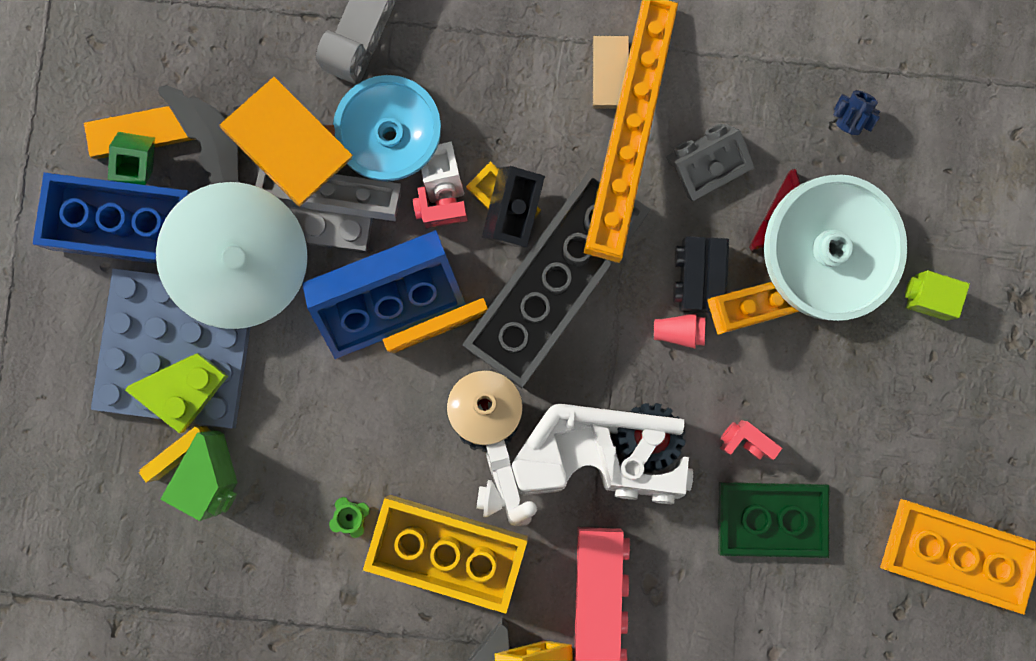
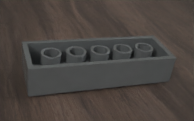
(545, 289)

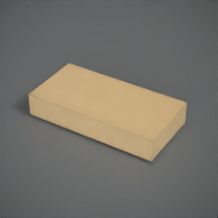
(609, 68)

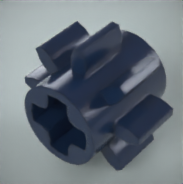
(856, 112)

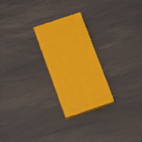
(961, 556)

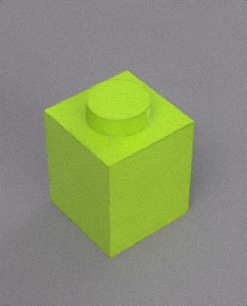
(936, 295)

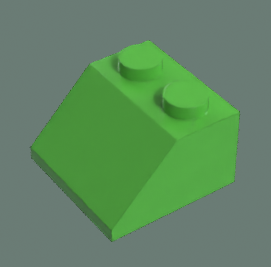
(204, 478)

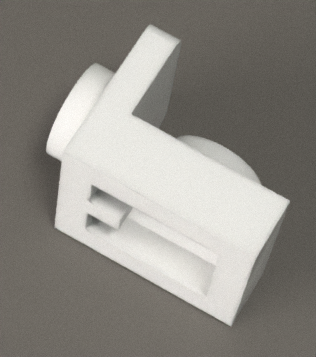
(442, 174)

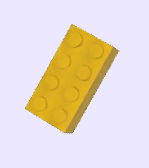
(445, 553)

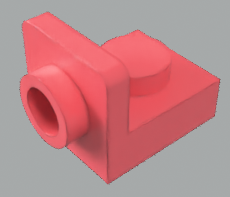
(445, 212)
(756, 442)

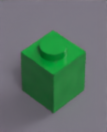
(131, 158)

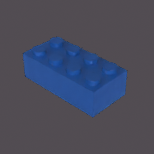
(102, 217)

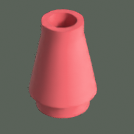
(681, 330)

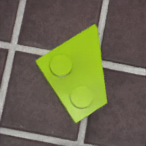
(179, 390)

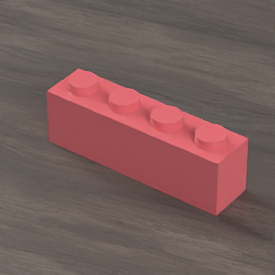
(600, 594)

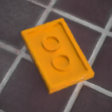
(286, 141)

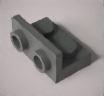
(711, 160)

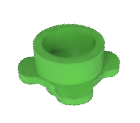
(339, 520)

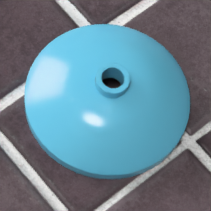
(384, 106)

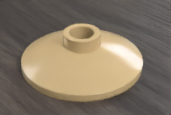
(490, 425)

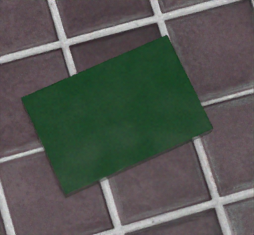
(773, 519)

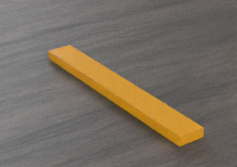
(631, 131)

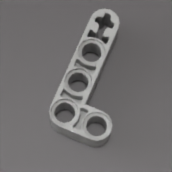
(356, 37)

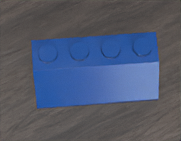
(383, 294)

